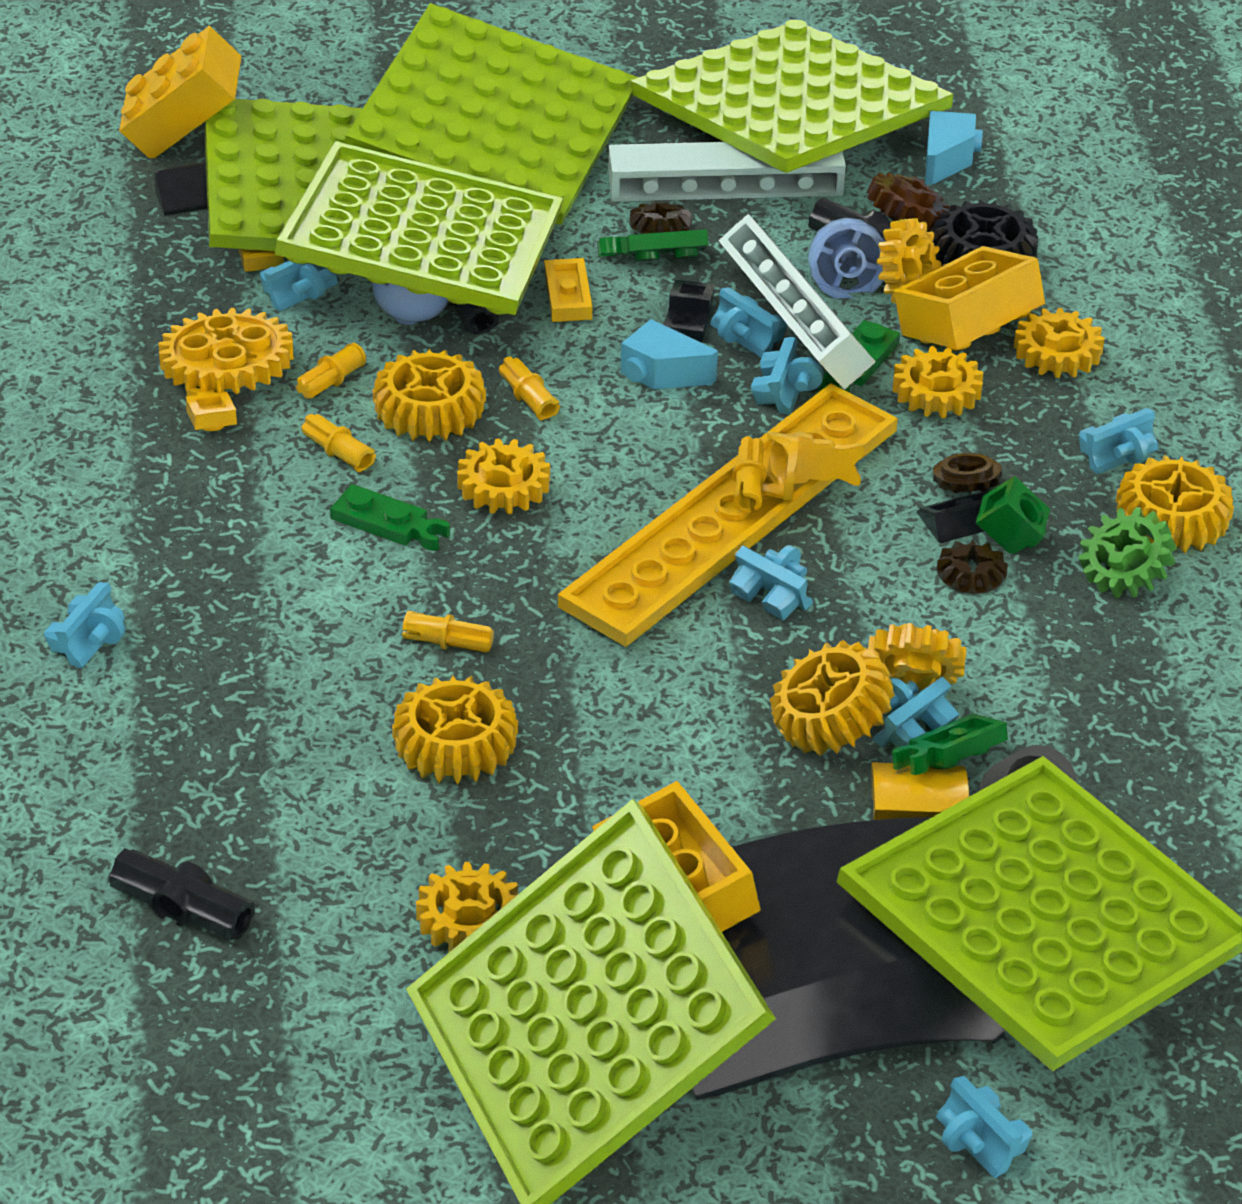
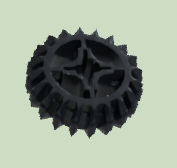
(981, 225)

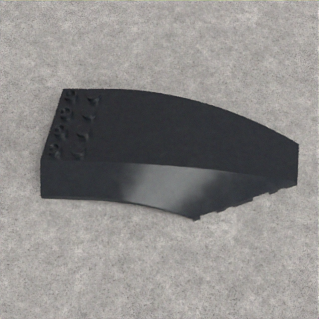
(830, 965)

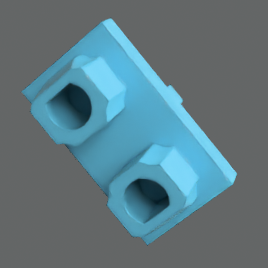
(295, 282)
(747, 323)
(785, 377)
(1120, 441)
(776, 573)
(90, 624)
(909, 709)
(976, 1124)

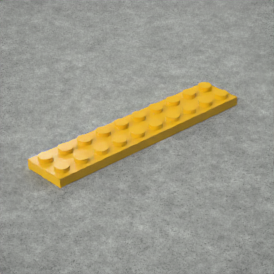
(705, 530)

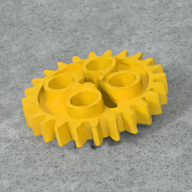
(226, 351)

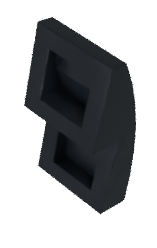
(690, 308)

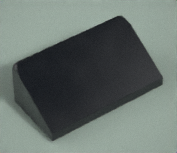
(181, 188)
(953, 517)

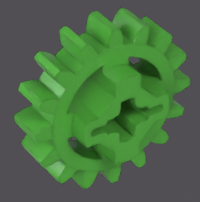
(1127, 552)

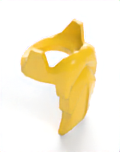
(800, 458)

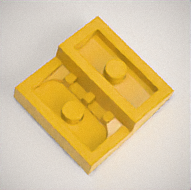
(914, 796)

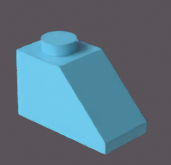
(950, 144)
(667, 358)

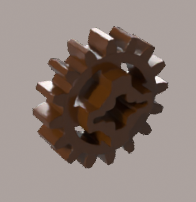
(906, 198)

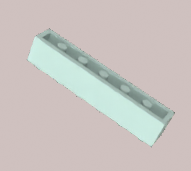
(713, 172)
(797, 302)

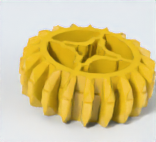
(429, 395)
(1182, 494)
(832, 697)
(466, 726)

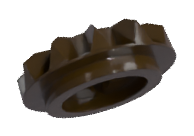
(660, 218)
(967, 473)
(957, 574)

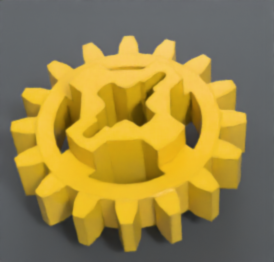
(906, 254)
(1058, 342)
(937, 382)
(503, 476)
(919, 654)
(466, 901)

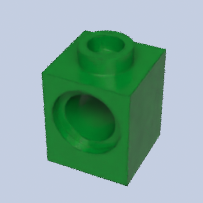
(1013, 516)

